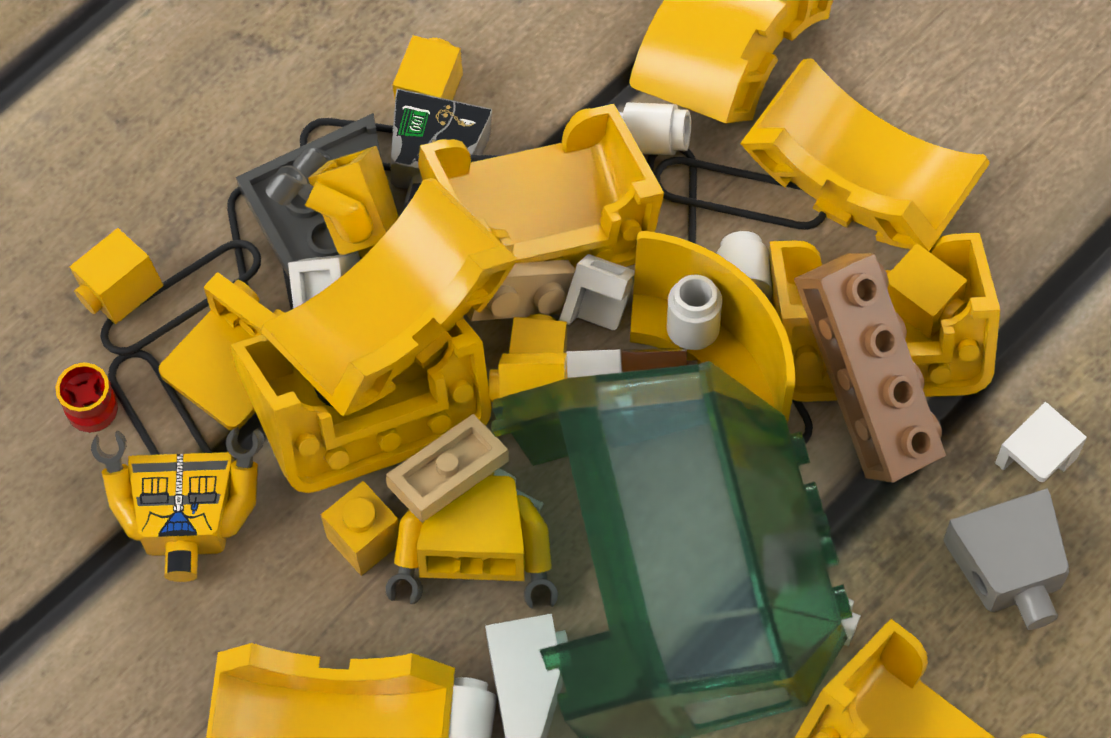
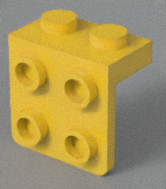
(204, 362)

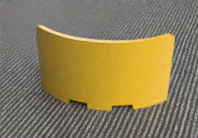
(718, 51)
(859, 162)
(394, 302)
(751, 334)
(288, 696)

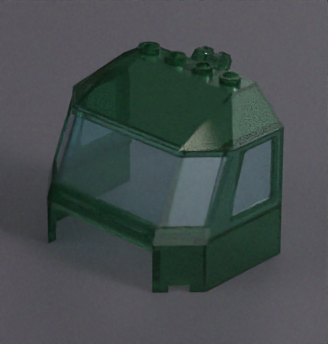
(698, 549)

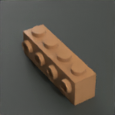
(871, 366)

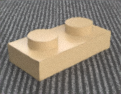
(529, 291)
(447, 468)

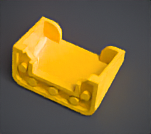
(559, 197)
(952, 362)
(325, 449)
(883, 696)

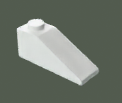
(521, 681)

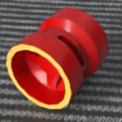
(82, 386)

